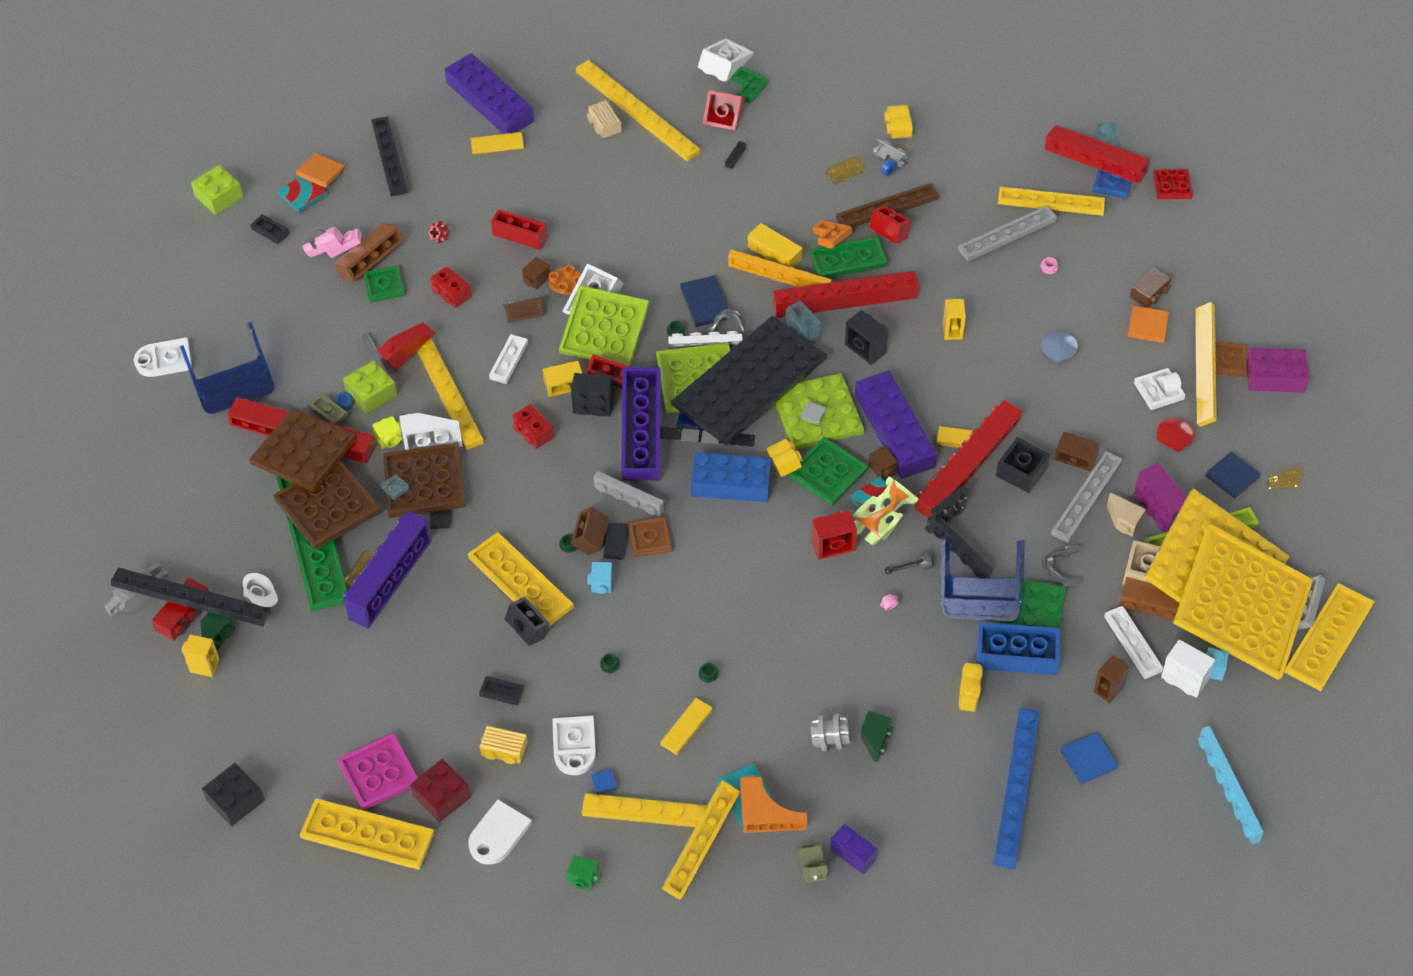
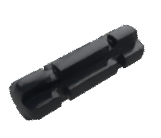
(735, 154)

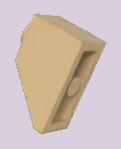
(1125, 514)

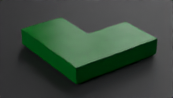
(752, 84)

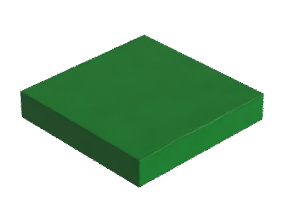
(384, 284)

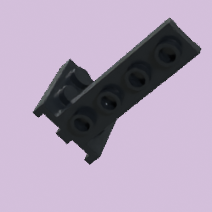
(939, 525)

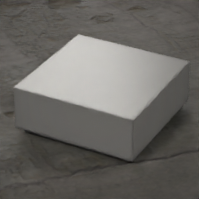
(813, 413)

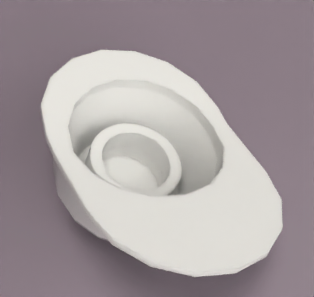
(259, 590)

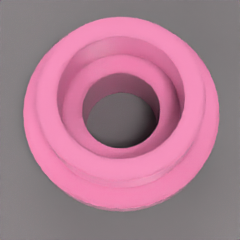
(1049, 265)
(889, 602)

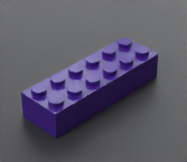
(489, 94)
(641, 423)
(895, 424)
(387, 569)

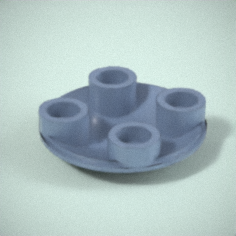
(1059, 346)

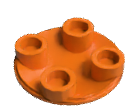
(564, 279)

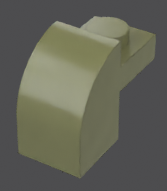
(812, 863)

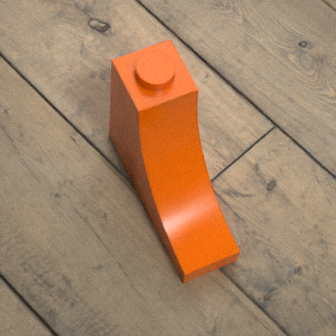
(762, 813)

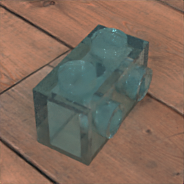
(803, 321)

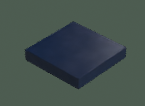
(1233, 475)

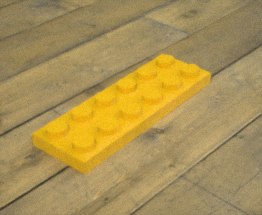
(519, 577)
(1329, 637)
(367, 834)

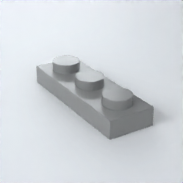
(1312, 603)

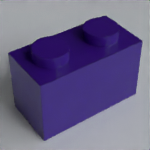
(853, 849)

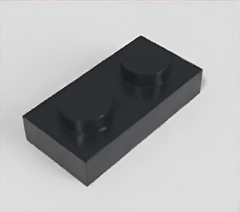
(270, 229)

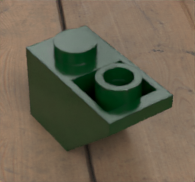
(216, 628)
(874, 733)

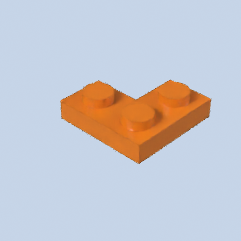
(831, 233)

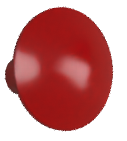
(1175, 433)

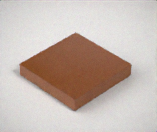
(1231, 359)
(649, 537)

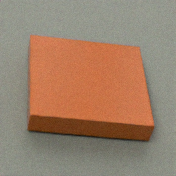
(320, 170)
(1148, 324)

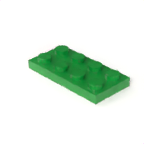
(848, 258)

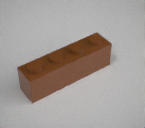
(368, 252)
(1148, 599)

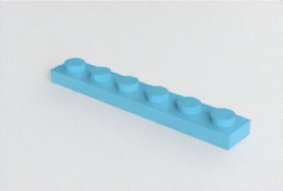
(1232, 789)

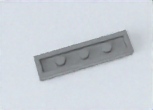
(629, 494)

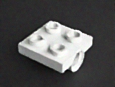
(1160, 388)

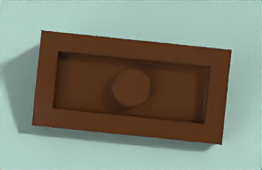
(523, 309)

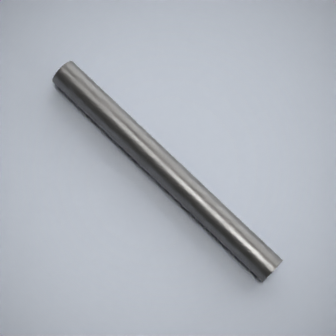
(379, 360)

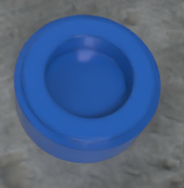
(889, 167)
(344, 400)

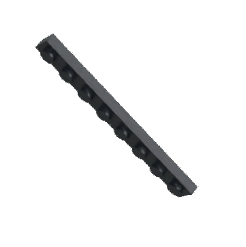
(190, 596)

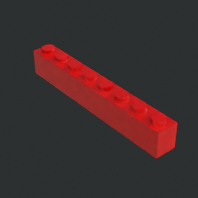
(848, 293)
(264, 419)
(970, 456)

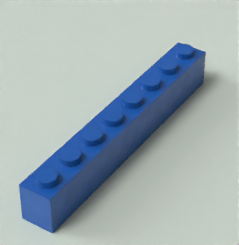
(1016, 789)

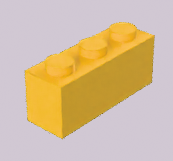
(774, 246)

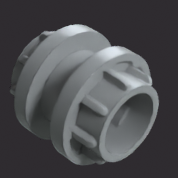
(831, 732)

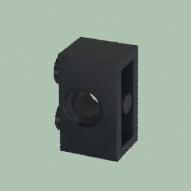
(526, 621)

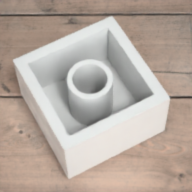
(1187, 668)

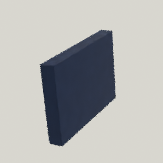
(703, 300)

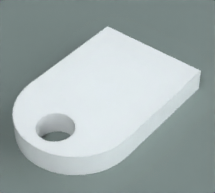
(162, 358)
(574, 742)
(498, 832)

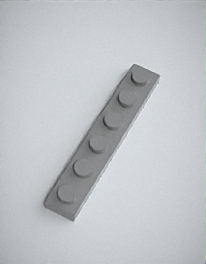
(1007, 233)
(1086, 497)

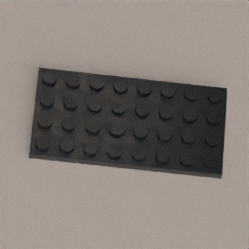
(749, 380)

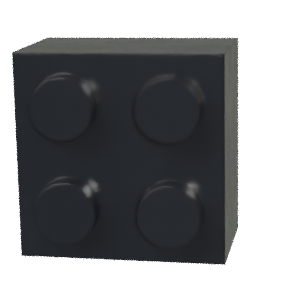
(866, 337)
(592, 394)
(1022, 465)
(233, 794)

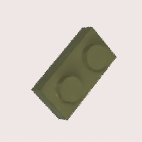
(327, 409)

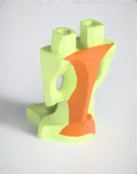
(876, 520)

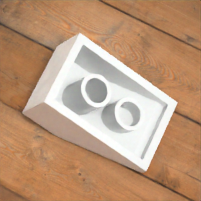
(724, 59)
(596, 279)
(427, 430)

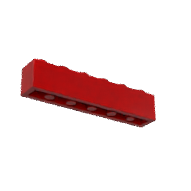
(1097, 154)

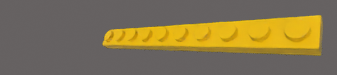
(638, 110)

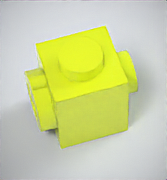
(387, 432)

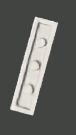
(697, 339)
(1133, 642)

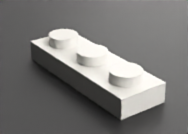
(508, 359)

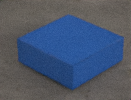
(604, 781)

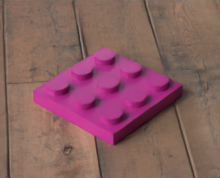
(377, 771)

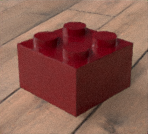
(440, 790)

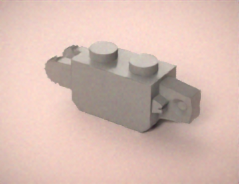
(130, 601)

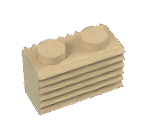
(604, 119)

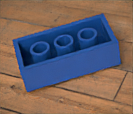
(731, 477)
(1018, 648)

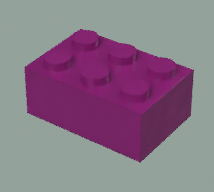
(1277, 370)
(1159, 495)

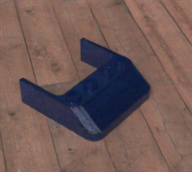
(243, 381)
(981, 596)

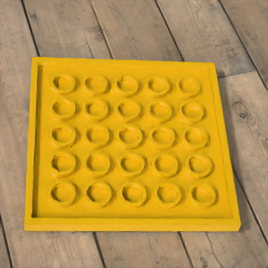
(1180, 547)
(1243, 601)

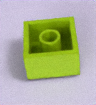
(217, 189)
(370, 387)

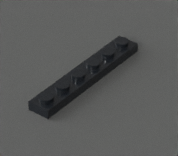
(389, 156)

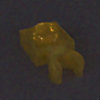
(1288, 478)

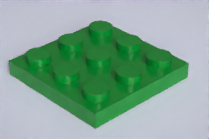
(828, 471)
(1040, 605)

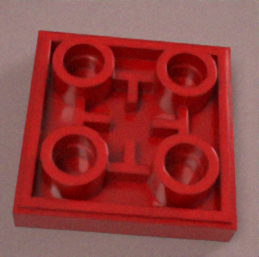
(1172, 184)

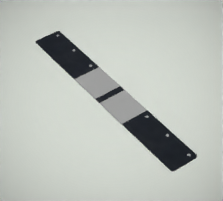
(703, 436)

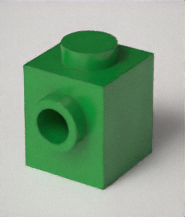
(583, 872)

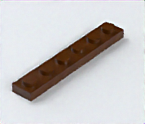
(897, 202)

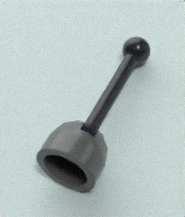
(923, 561)

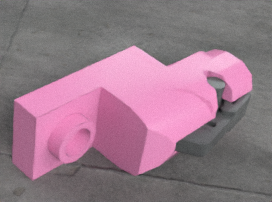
(331, 242)

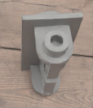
(886, 149)

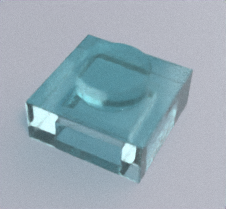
(395, 487)

